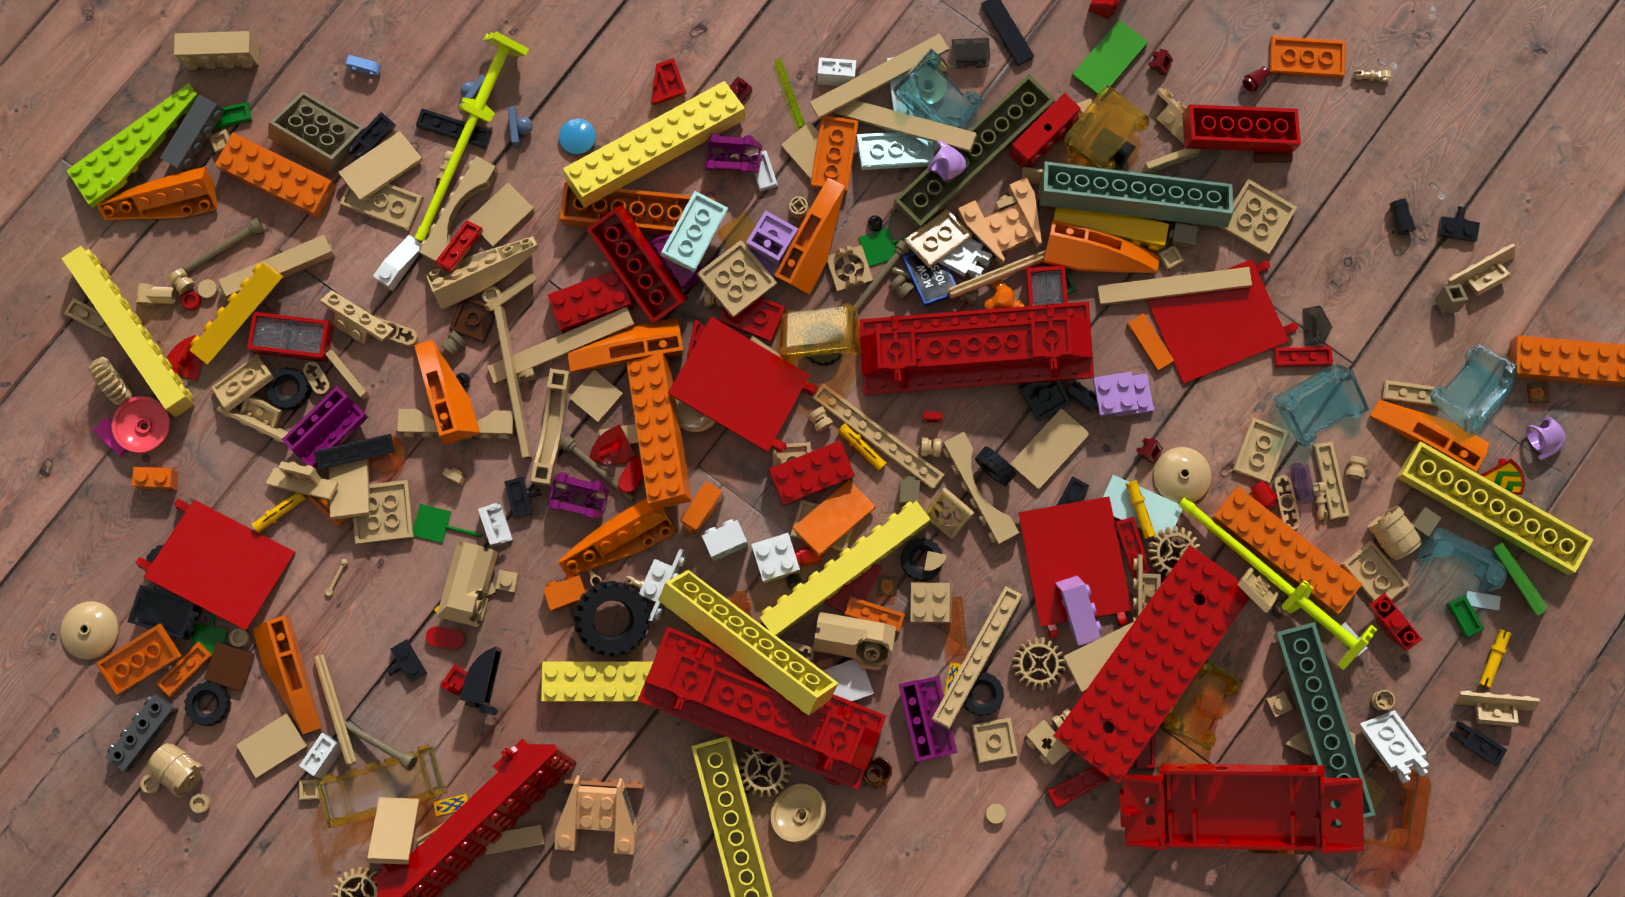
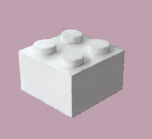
(724, 540)
(775, 558)

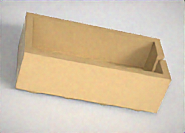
(216, 49)

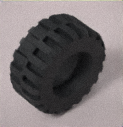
(630, 637)

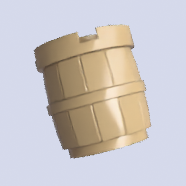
(1395, 533)
(174, 769)

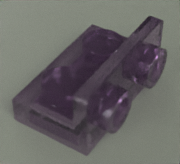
(1302, 483)

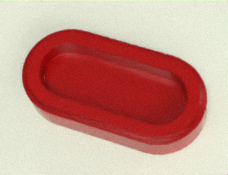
(631, 476)
(445, 638)

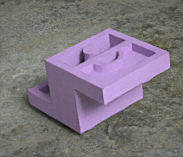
(771, 241)
(1123, 394)

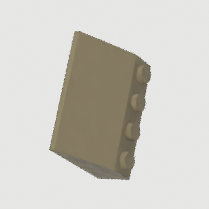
(314, 131)

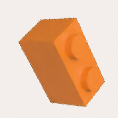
(155, 478)
(564, 593)

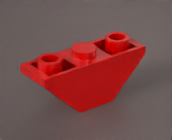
(1394, 622)

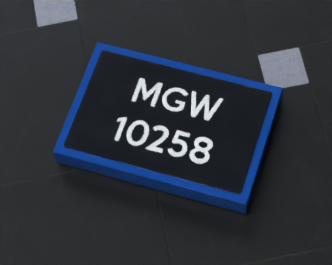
(931, 282)

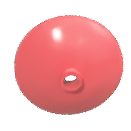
(129, 422)

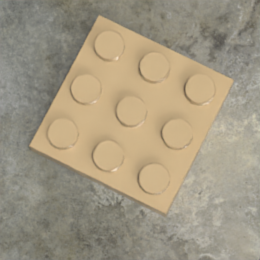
(1259, 217)
(736, 279)
(389, 514)

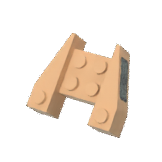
(1007, 227)
(597, 810)

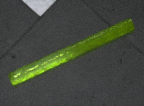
(789, 92)

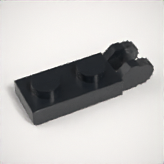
(372, 135)
(1479, 744)

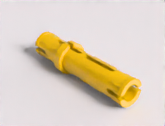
(856, 442)
(1140, 509)
(261, 523)
(1495, 658)

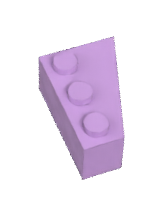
(1079, 610)

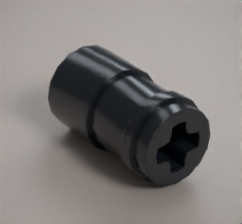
(1402, 218)
(1082, 395)

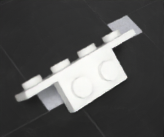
(655, 581)

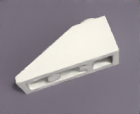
(398, 263)

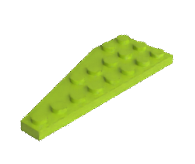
(110, 164)

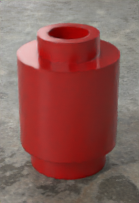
(1264, 494)
(806, 556)

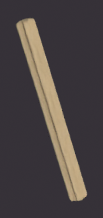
(996, 274)
(335, 710)

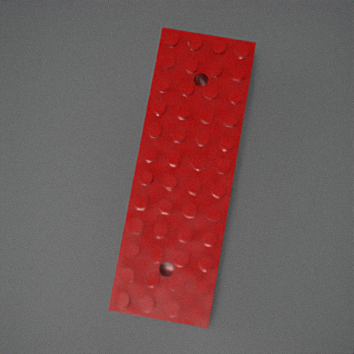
(976, 348)
(1153, 664)
(727, 698)
(520, 781)

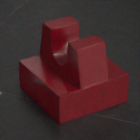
(1162, 62)
(740, 88)
(1151, 450)

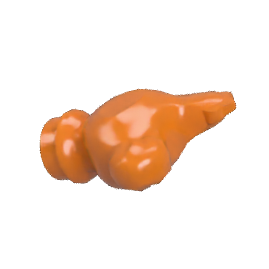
(1003, 297)

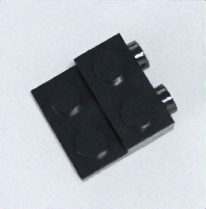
(1044, 398)

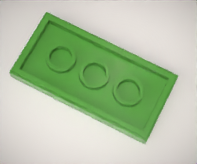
(1110, 58)
(1520, 578)

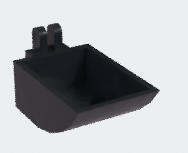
(173, 612)
(480, 681)

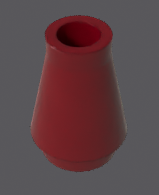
(1254, 79)

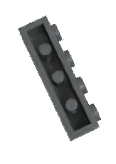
(192, 133)
(141, 732)

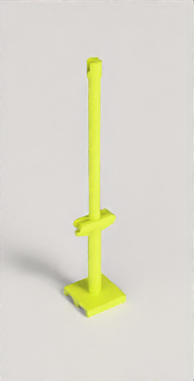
(478, 110)
(1297, 597)

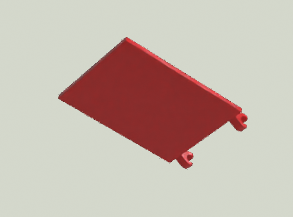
(1219, 326)
(740, 385)
(1069, 543)
(218, 564)

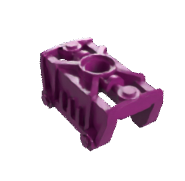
(732, 146)
(685, 277)
(578, 486)

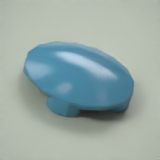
(577, 136)

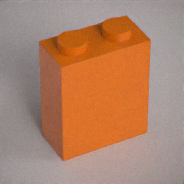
(701, 508)

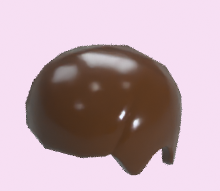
(877, 772)

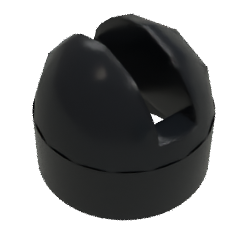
(878, 225)
(466, 377)
(794, 577)

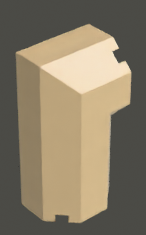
(466, 584)
(856, 639)

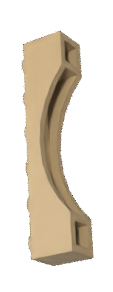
(477, 178)
(555, 408)
(497, 423)
(1000, 525)

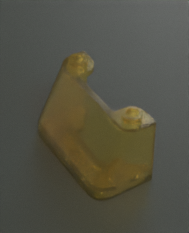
(1104, 129)
(819, 332)
(1189, 723)

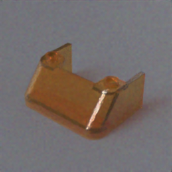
(1411, 835)

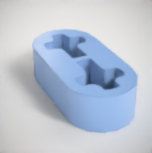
(363, 65)

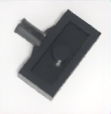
(1459, 227)
(520, 497)
(406, 662)

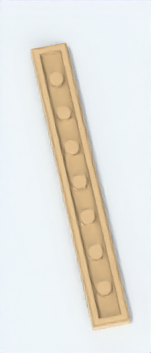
(875, 77)
(908, 124)
(1174, 286)
(565, 343)
(512, 380)
(878, 436)
(977, 658)

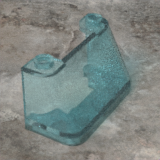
(934, 96)
(1476, 389)
(1321, 402)
(1445, 542)

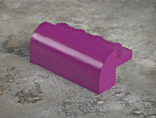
(325, 426)
(920, 703)

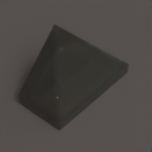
(1315, 325)

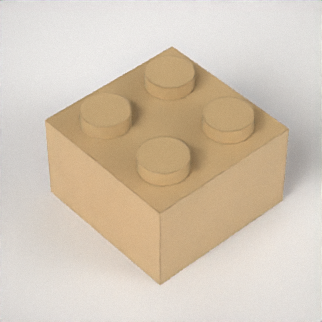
(931, 603)

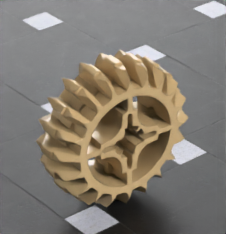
(110, 380)
(1169, 544)
(1045, 671)
(772, 785)
(363, 885)

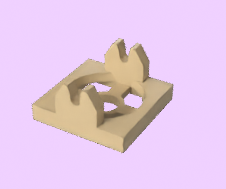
(852, 282)
(966, 513)

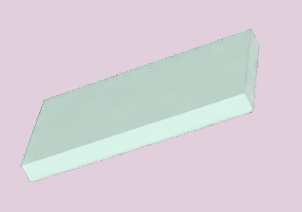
(893, 151)
(694, 231)
(1161, 510)

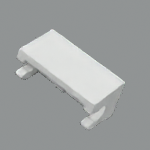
(835, 71)
(495, 524)
(321, 756)

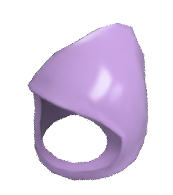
(947, 162)
(1547, 438)

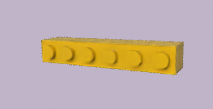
(1130, 228)
(234, 315)

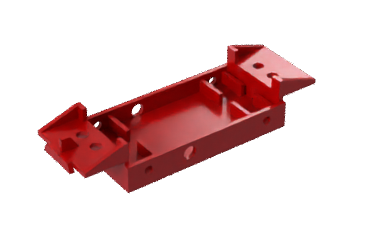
(1243, 808)

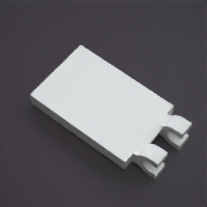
(965, 257)
(851, 679)
(1395, 745)

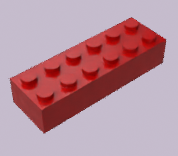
(1241, 128)
(636, 263)

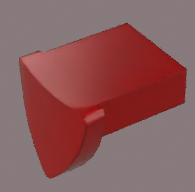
(454, 680)

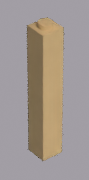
(285, 263)

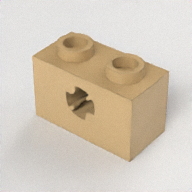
(1034, 740)

